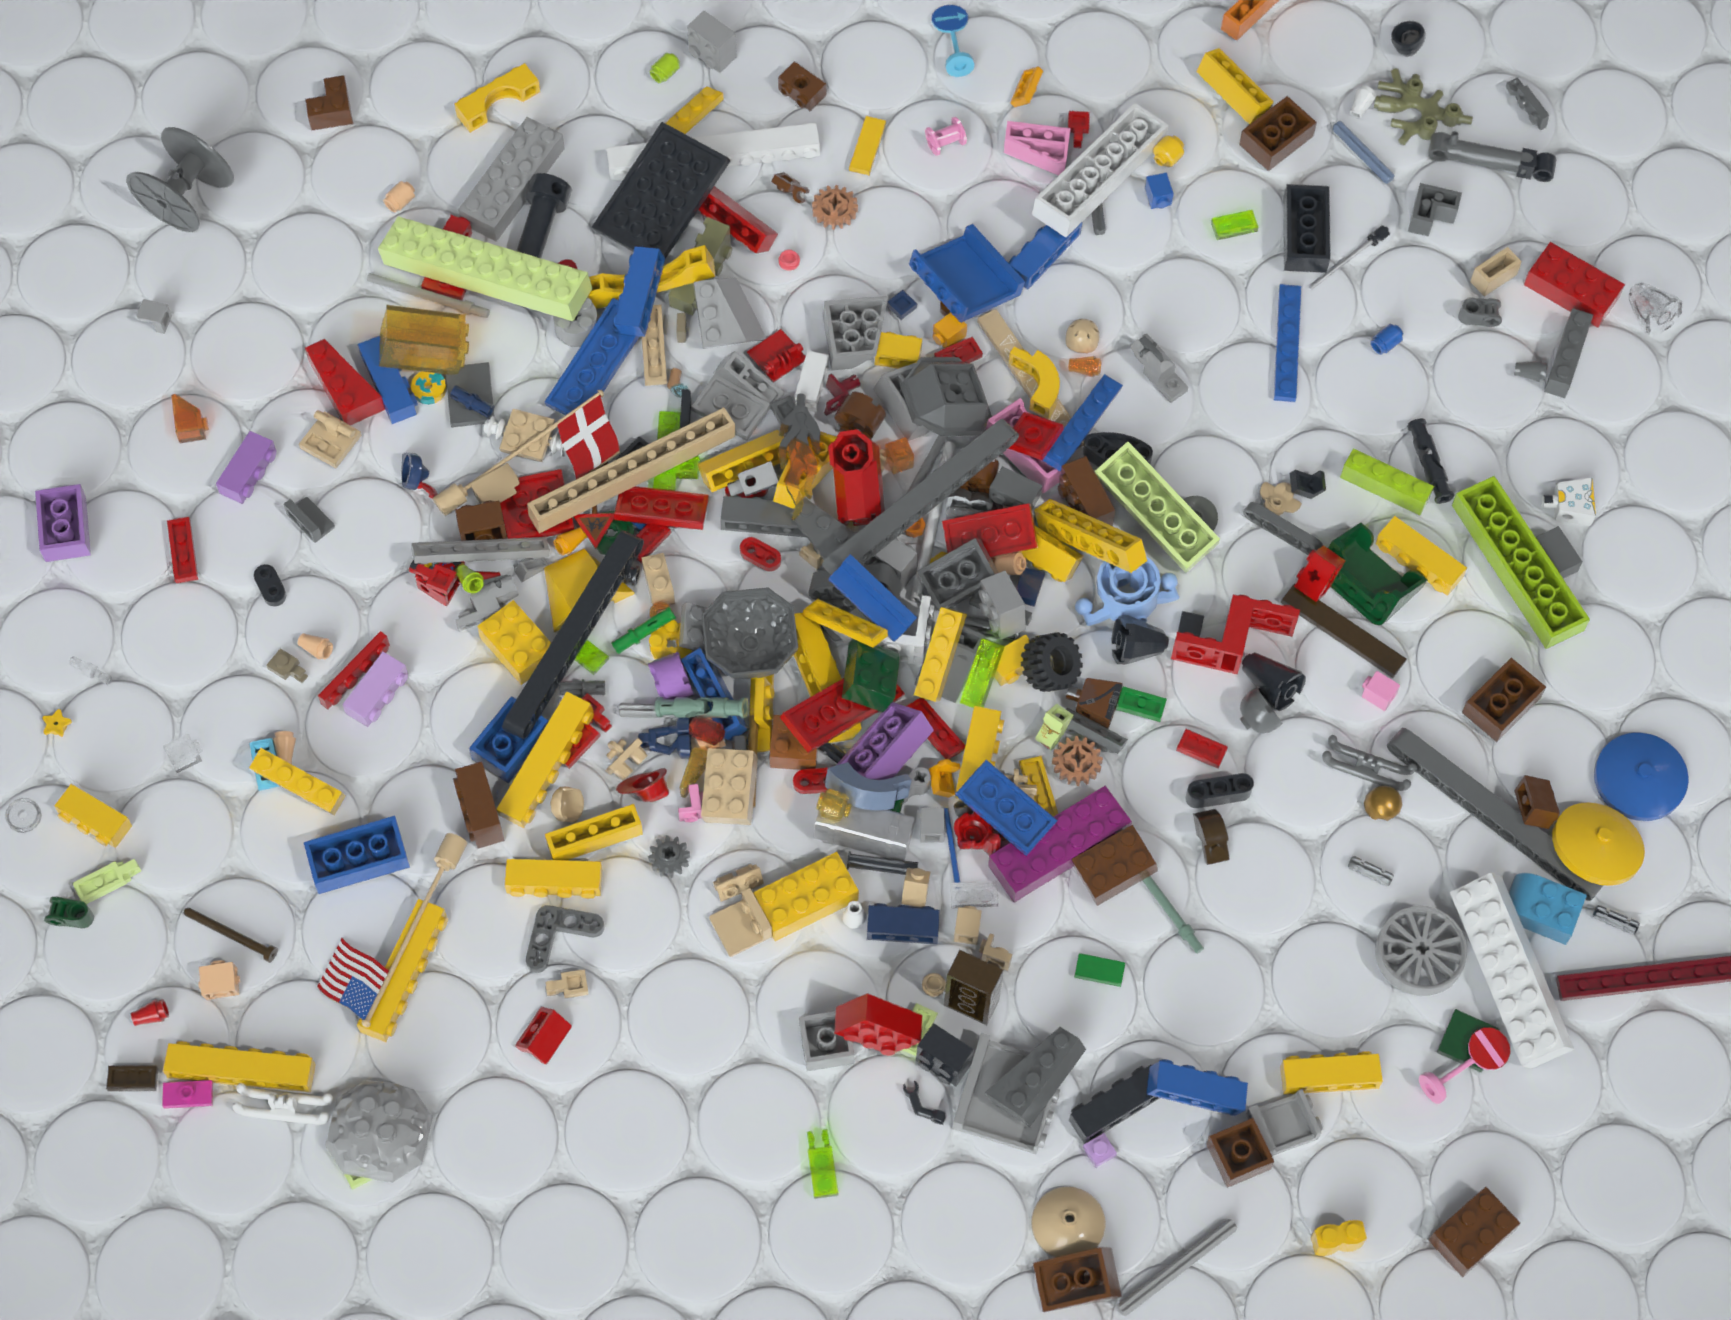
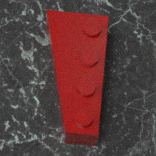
(346, 388)

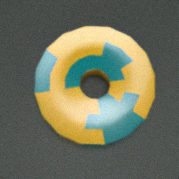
(431, 395)

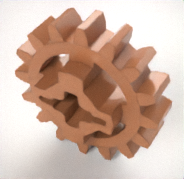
(844, 211)
(1086, 756)

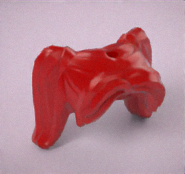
(983, 834)

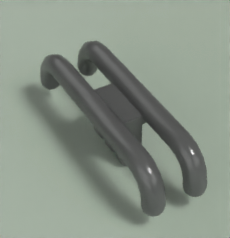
(1367, 765)

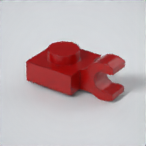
(1079, 125)
(438, 579)
(598, 709)

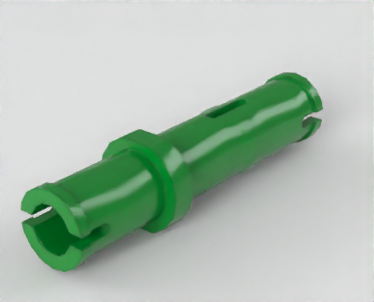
(643, 630)

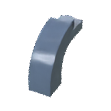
(866, 792)

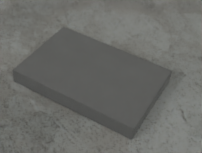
(473, 379)

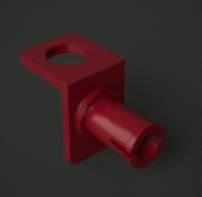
(839, 391)

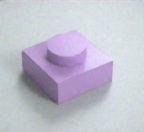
(1099, 1150)

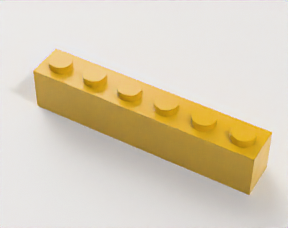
(817, 663)
(545, 760)
(407, 971)
(237, 1066)

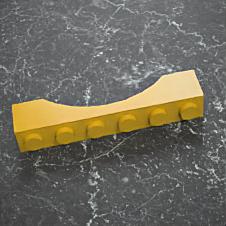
(688, 268)

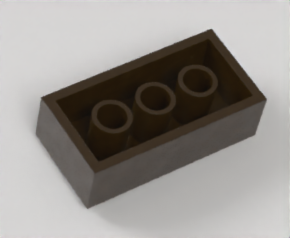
(973, 987)

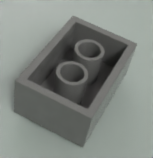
(957, 574)

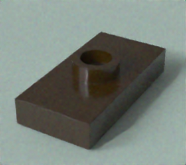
(132, 1078)

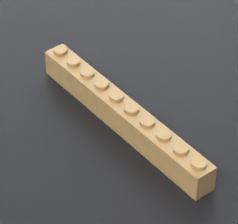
(631, 470)

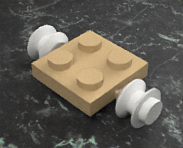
(521, 429)

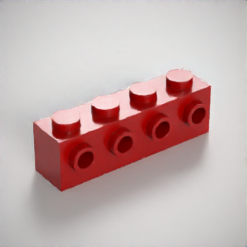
(742, 223)

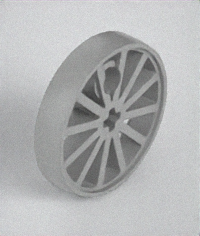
(1430, 950)

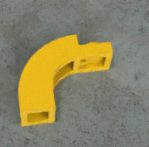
(1045, 374)

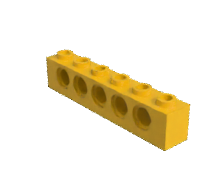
(1091, 535)

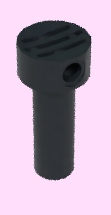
(547, 197)

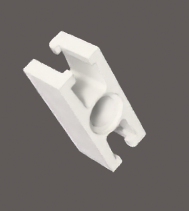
(812, 379)

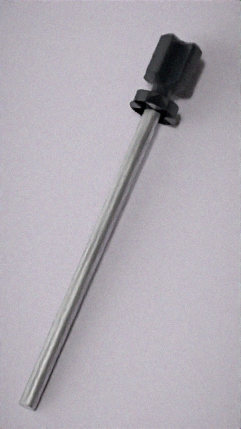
(1380, 234)

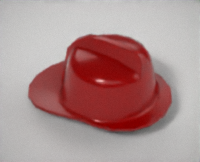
(646, 786)

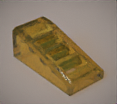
(694, 770)

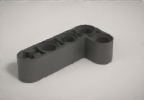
(824, 590)

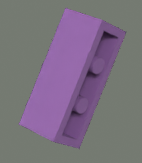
(246, 467)

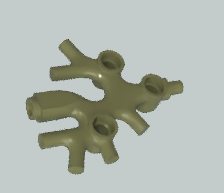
(1428, 107)

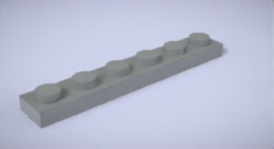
(480, 550)

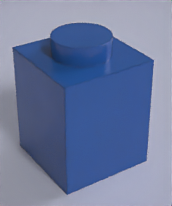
(1158, 191)

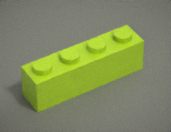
(1386, 481)

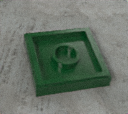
(1457, 1036)

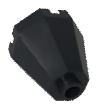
(1136, 640)

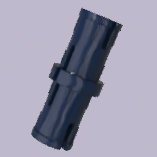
(472, 401)

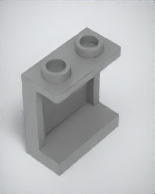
(1287, 1122)

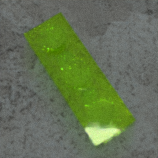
(982, 673)

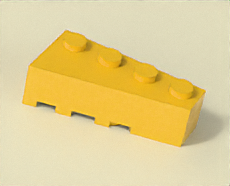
(823, 466)

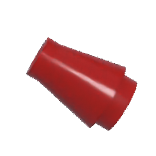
(150, 1013)

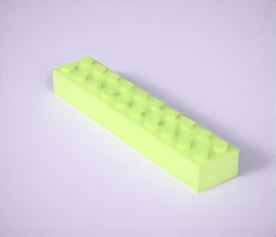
(485, 268)

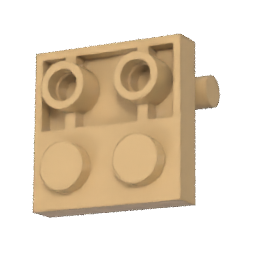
(329, 439)

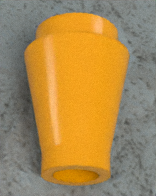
(568, 541)

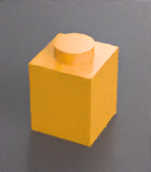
(949, 331)

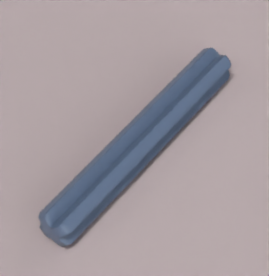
(1363, 152)

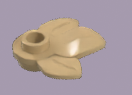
(1279, 498)

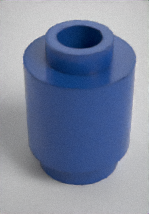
(1387, 339)

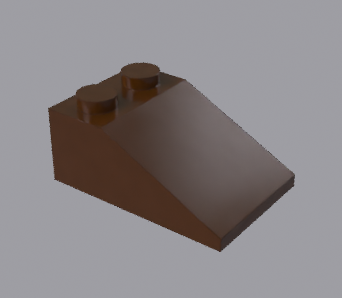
(1077, 1279)

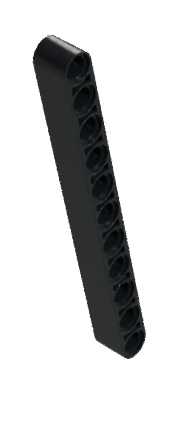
(572, 635)

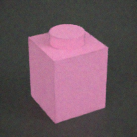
(1380, 690)

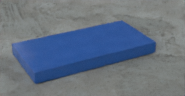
(1006, 807)

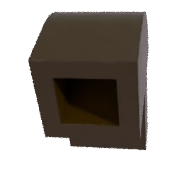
(1213, 835)

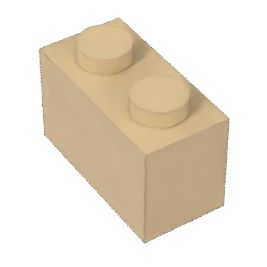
(1495, 271)
(658, 579)

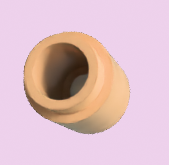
(399, 196)
(1011, 563)

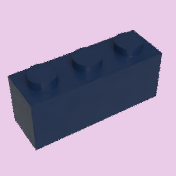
(903, 924)

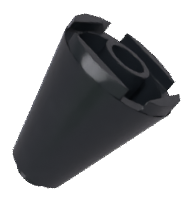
(1273, 679)

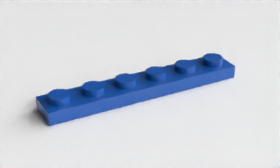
(1287, 343)
(1083, 422)

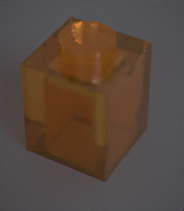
(899, 455)

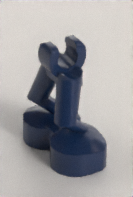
(682, 743)

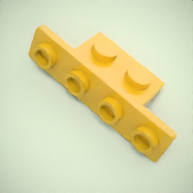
(762, 709)

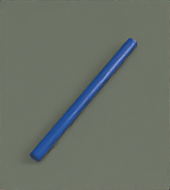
(951, 845)

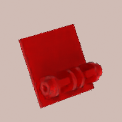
(777, 355)

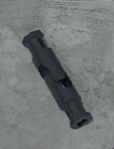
(1433, 470)

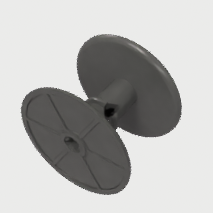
(194, 160)

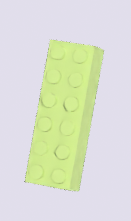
(1157, 507)

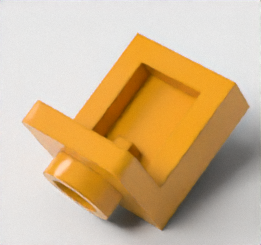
(942, 778)

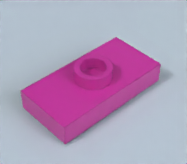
(187, 1094)

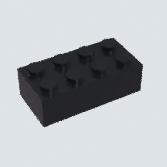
(1306, 228)

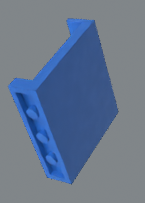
(968, 274)

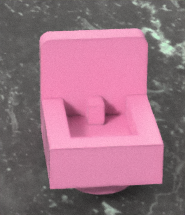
(692, 813)

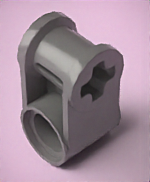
(1482, 312)

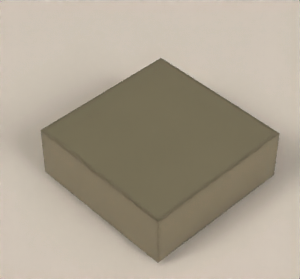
(681, 327)

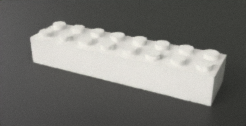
(1099, 170)
(1511, 970)

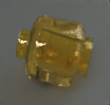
(833, 805)

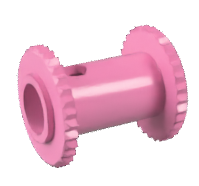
(945, 136)

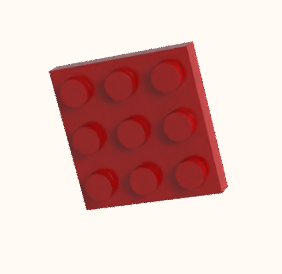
(516, 509)

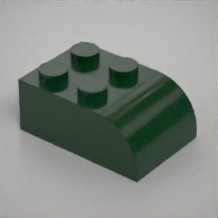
(870, 675)

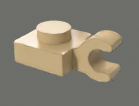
(572, 984)

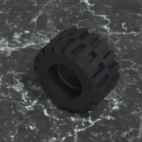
(1065, 658)

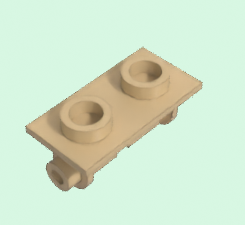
(731, 886)

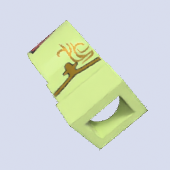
(1053, 727)

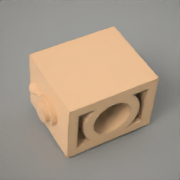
(219, 980)

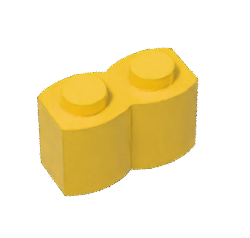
(1345, 1237)

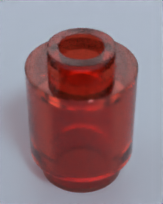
(707, 730)

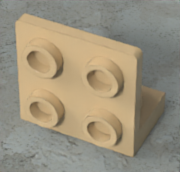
(741, 924)

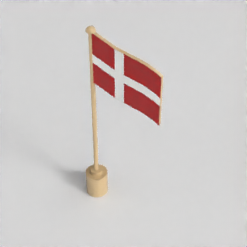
(584, 435)

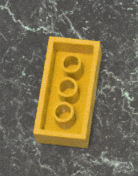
(807, 895)

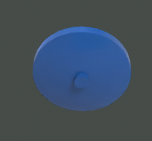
(1641, 776)

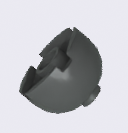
(1258, 713)

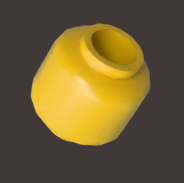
(1168, 151)

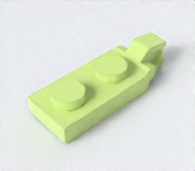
(105, 880)

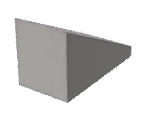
(530, 567)

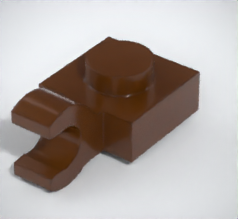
(788, 184)

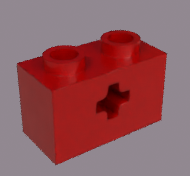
(1319, 573)

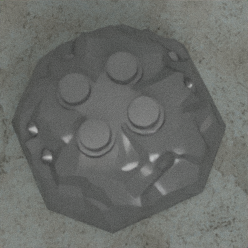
(749, 633)

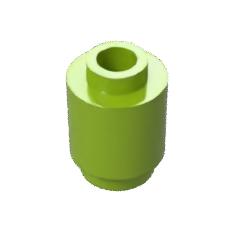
(664, 67)

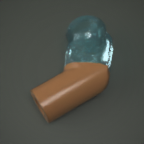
(674, 382)

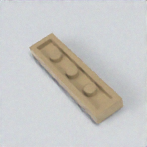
(654, 350)

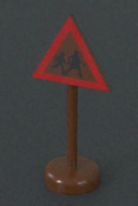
(595, 524)

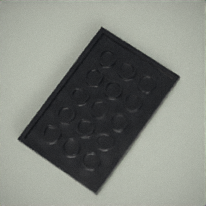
(661, 191)

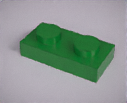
(1141, 704)

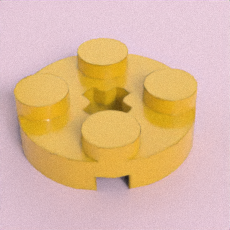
(659, 640)

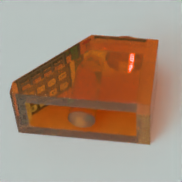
(188, 421)

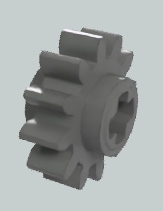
(672, 864)

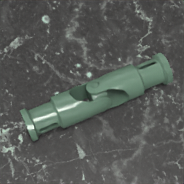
(686, 707)

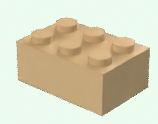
(729, 786)

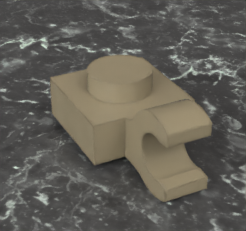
(286, 665)

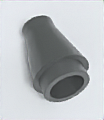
(1532, 370)

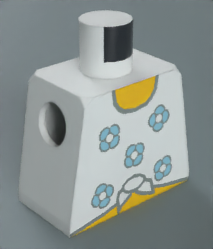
(1572, 501)

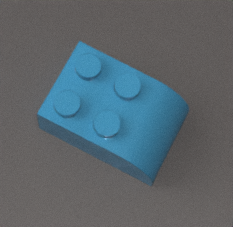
(1546, 906)

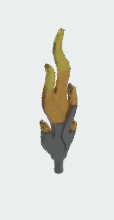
(795, 443)

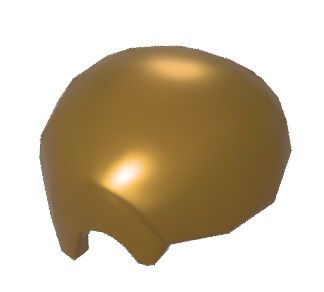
(1383, 803)

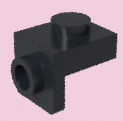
(1306, 484)

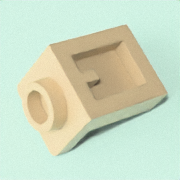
(997, 955)

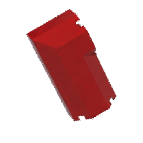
(856, 477)

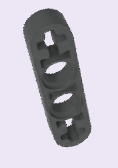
(1281, 528)

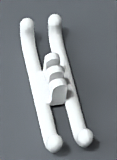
(282, 1105)

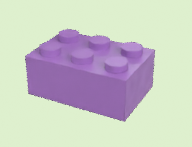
(62, 523)

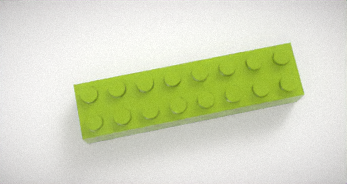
(1520, 562)

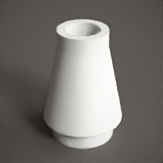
(1363, 99)
(854, 915)

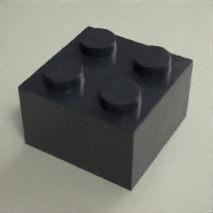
(944, 1055)

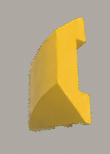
(567, 581)

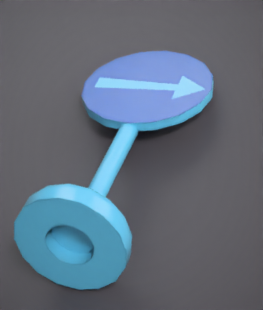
(950, 20)

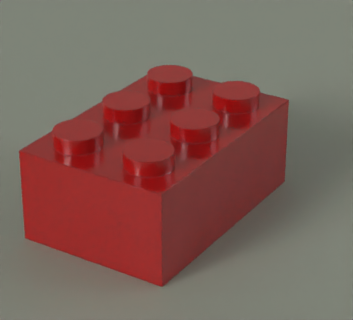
(878, 1024)

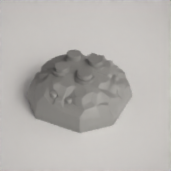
(378, 1131)

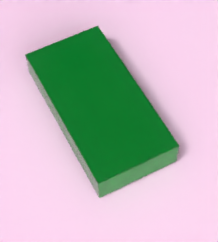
(1099, 970)

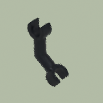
(935, 1116)

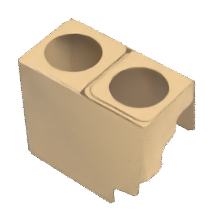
(496, 485)

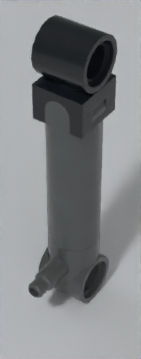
(1523, 163)

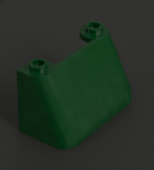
(1368, 580)

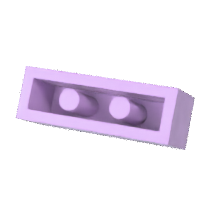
(375, 689)

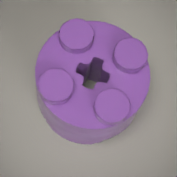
(670, 677)

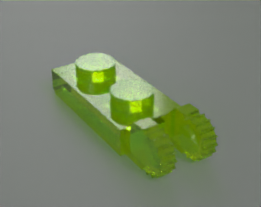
(822, 1167)

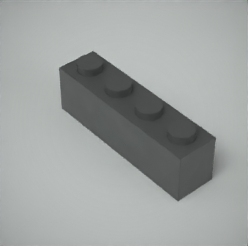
(1568, 353)
(757, 516)

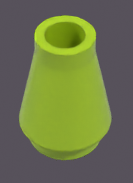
(471, 580)

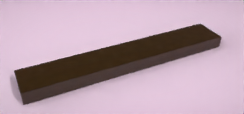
(1345, 632)

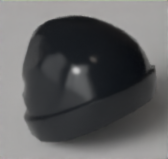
(1408, 37)

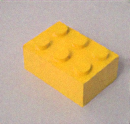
(514, 640)

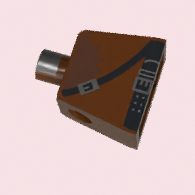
(1096, 699)

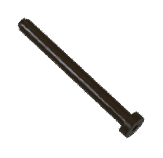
(268, 952)

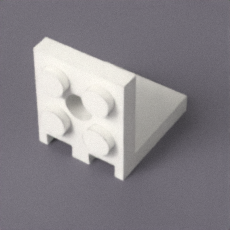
(909, 647)

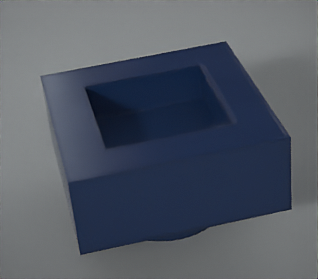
(901, 304)

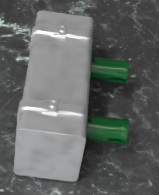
(871, 831)

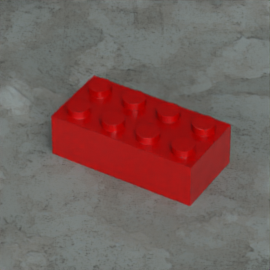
(1574, 283)

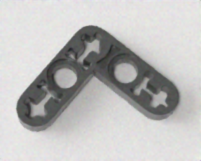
(557, 924)

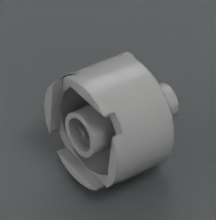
(576, 331)

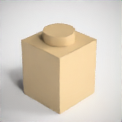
(915, 887)
(967, 925)

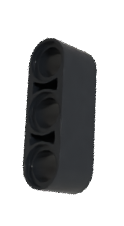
(1212, 798)

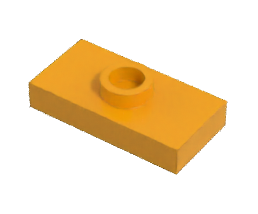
(1026, 86)

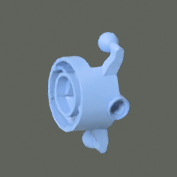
(1140, 604)

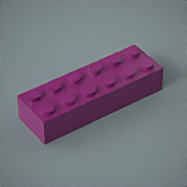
(1075, 832)

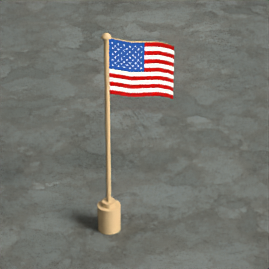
(359, 979)

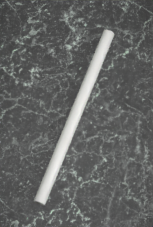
(930, 532)

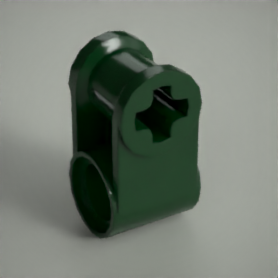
(64, 913)

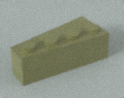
(717, 241)

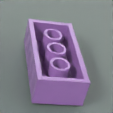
(888, 742)

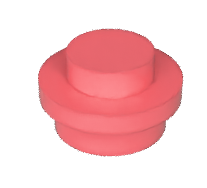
(789, 260)

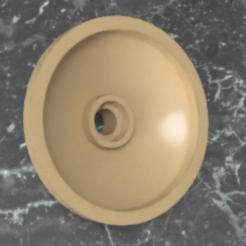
(1062, 1237)

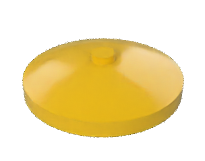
(1598, 844)

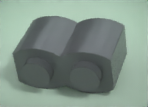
(965, 499)

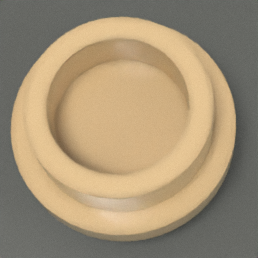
(933, 984)

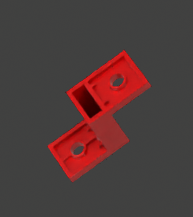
(1242, 614)

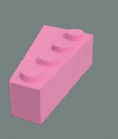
(1031, 467)

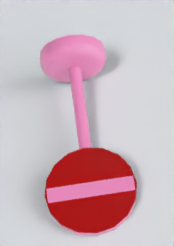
(1487, 1050)

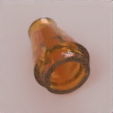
(1087, 366)

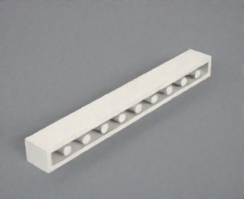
(740, 147)

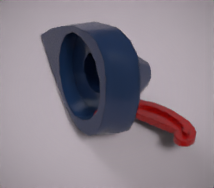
(414, 472)

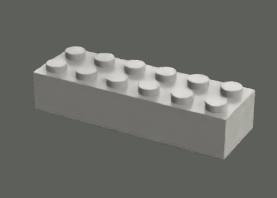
(504, 185)

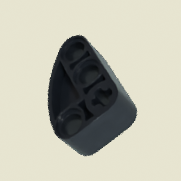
(1109, 443)

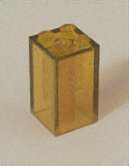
(423, 340)

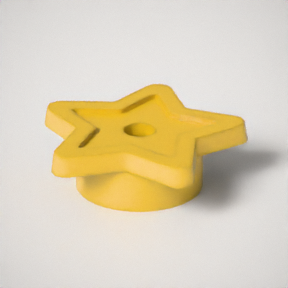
(60, 727)

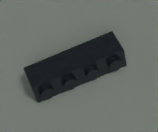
(1113, 1106)

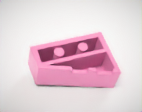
(1038, 145)

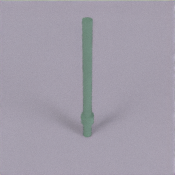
(1185, 930)

